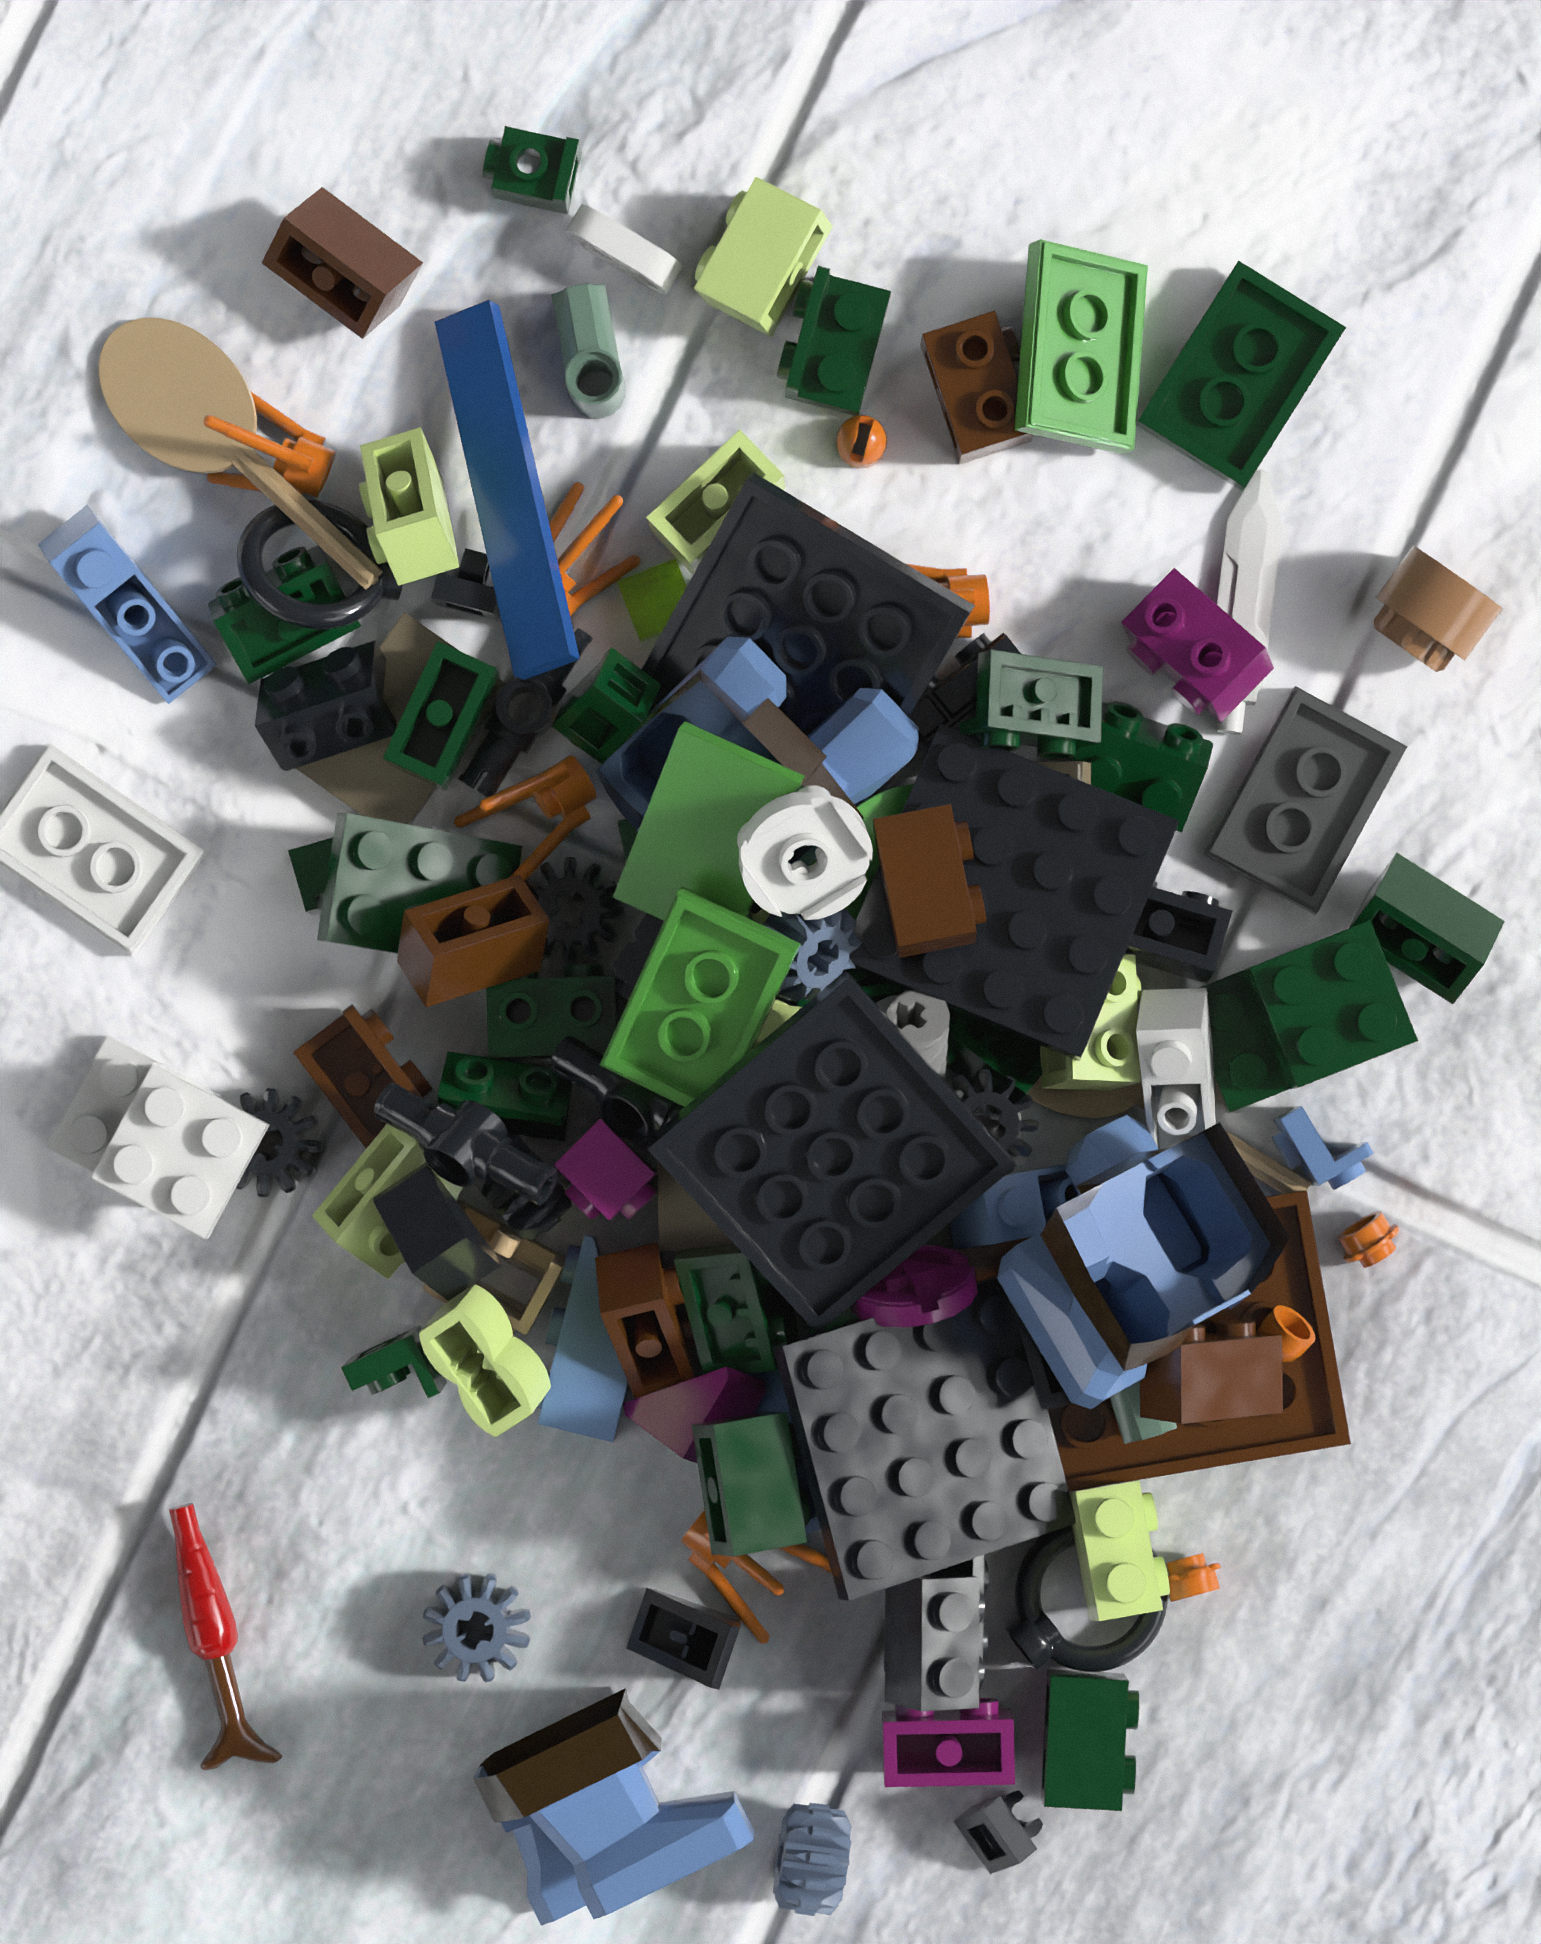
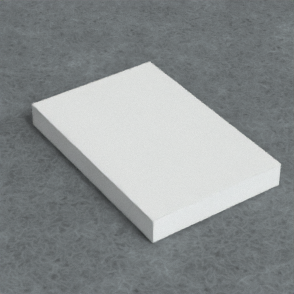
(93, 849)

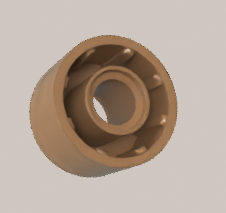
(1433, 611)

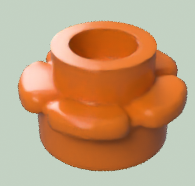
(1368, 1239)
(1191, 1577)

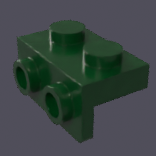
(1148, 761)

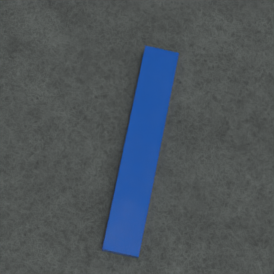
(506, 490)

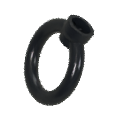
(297, 611)
(1039, 1637)

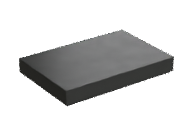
(1305, 800)

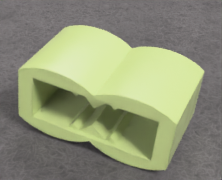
(494, 1371)

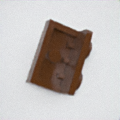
(355, 1066)

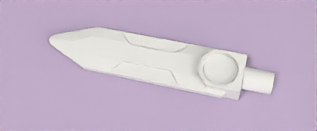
(1250, 572)

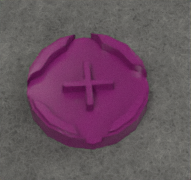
(920, 1290)

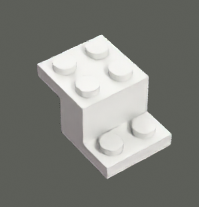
(157, 1137)

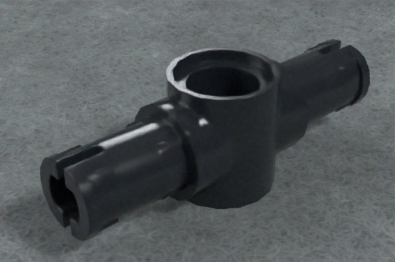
(509, 739)
(623, 1104)
(466, 1143)

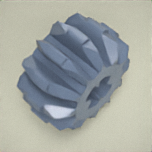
(821, 954)
(489, 1645)
(812, 1859)

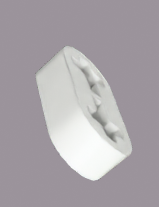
(623, 249)

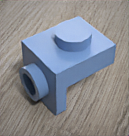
(1302, 1145)

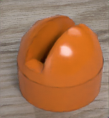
(875, 445)
(1295, 1331)

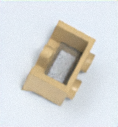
(526, 1272)

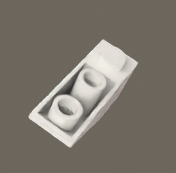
(1176, 1063)

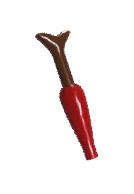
(212, 1637)

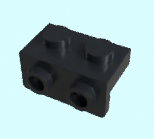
(324, 706)

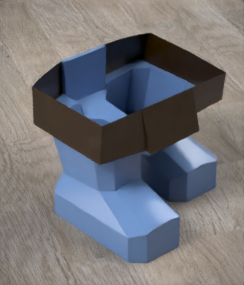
(738, 699)
(1139, 1254)
(592, 1818)

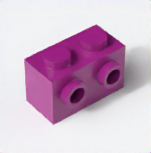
(1195, 646)
(606, 1174)
(948, 1746)

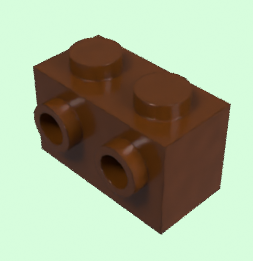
(341, 262)
(976, 384)
(926, 880)
(472, 940)
(646, 1318)
(1216, 1376)

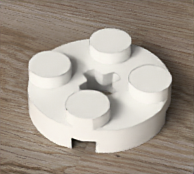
(796, 821)

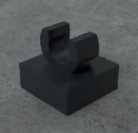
(469, 590)
(997, 1833)

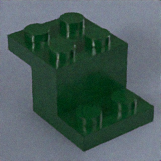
(1304, 1017)

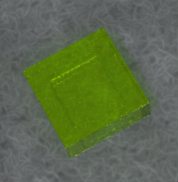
(652, 597)

